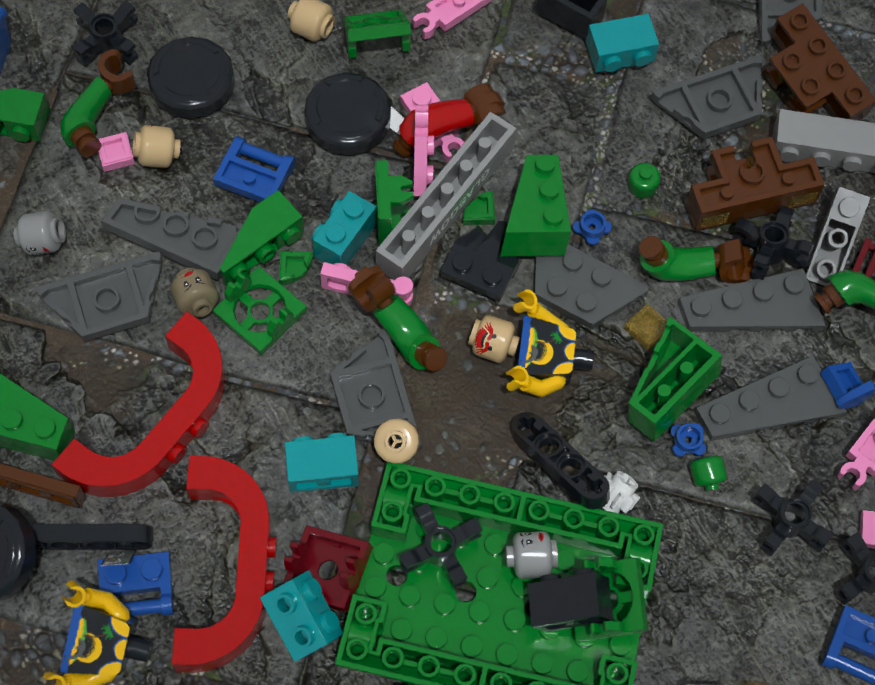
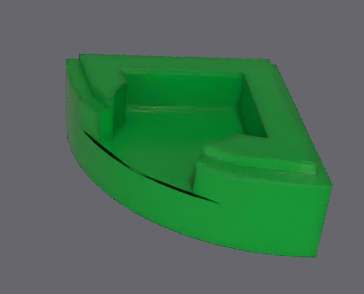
(480, 210)
(294, 265)

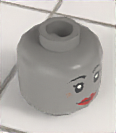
(40, 233)
(532, 554)

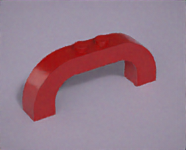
(169, 438)
(221, 643)

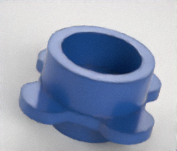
(596, 219)
(691, 431)

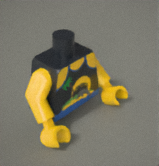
(545, 350)
(98, 639)

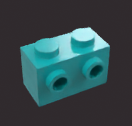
(622, 43)
(345, 230)
(321, 463)
(302, 615)

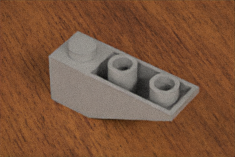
(837, 234)

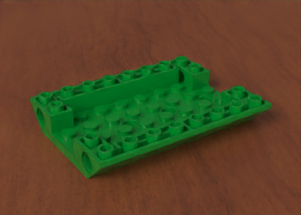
(433, 638)

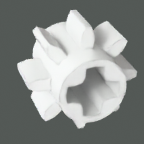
(621, 492)

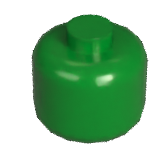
(643, 180)
(708, 472)

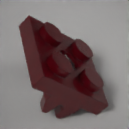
(322, 546)

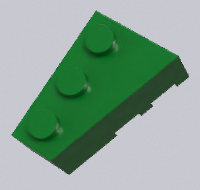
(539, 212)
(673, 379)
(31, 424)

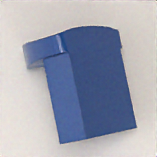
(847, 385)

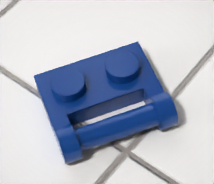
(250, 178)
(141, 575)
(857, 633)

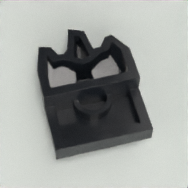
(478, 264)

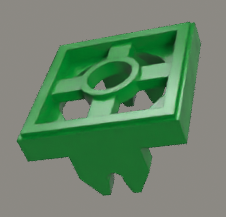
(376, 26)
(390, 199)
(276, 326)
(636, 619)

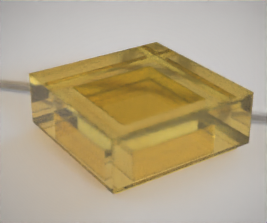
(646, 326)

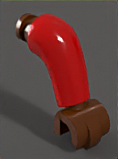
(451, 116)

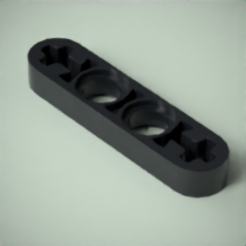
(563, 457)
(92, 536)

